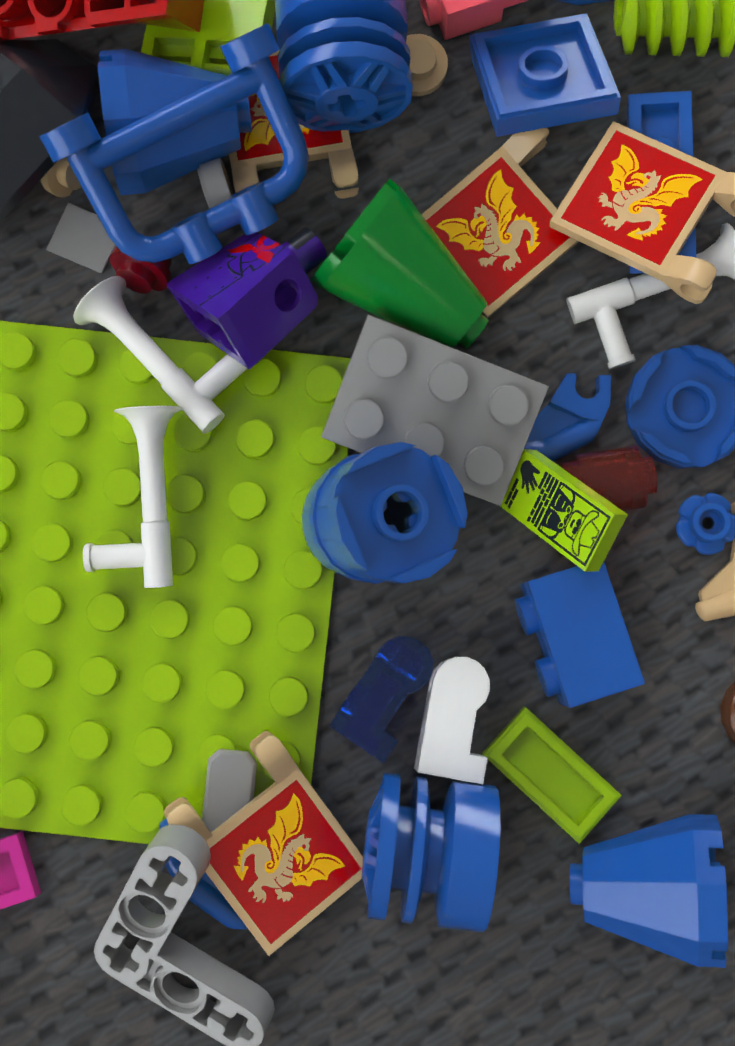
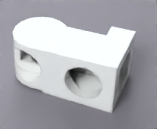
(448, 721)

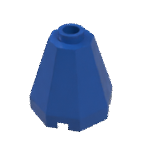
(141, 84)
(659, 888)

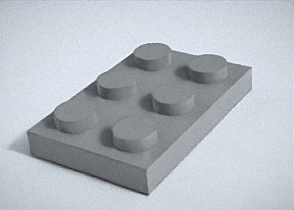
(439, 401)

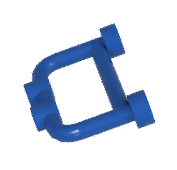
(196, 234)

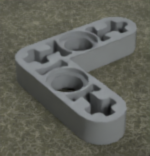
(161, 952)

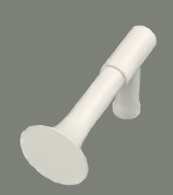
(605, 300)
(106, 307)
(155, 550)

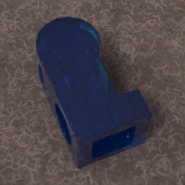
(394, 672)

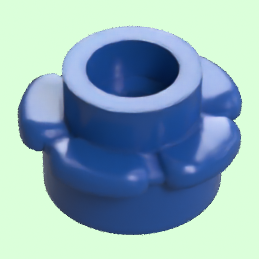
(690, 527)

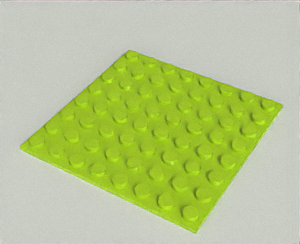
(133, 687)

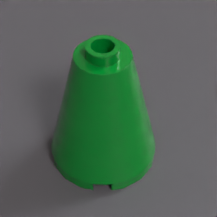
(404, 273)

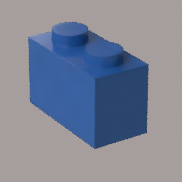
(579, 636)

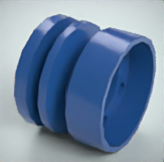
(344, 62)
(434, 852)

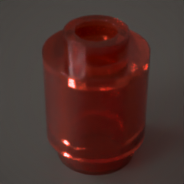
(617, 475)

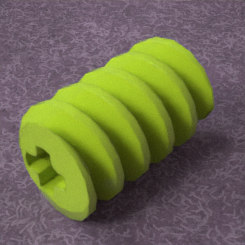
(677, 21)

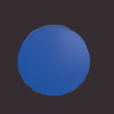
(669, 421)

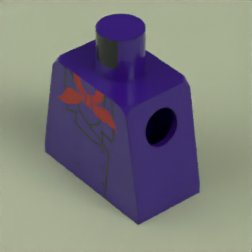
(251, 292)

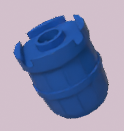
(347, 522)

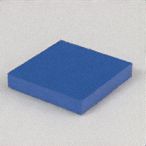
(543, 74)

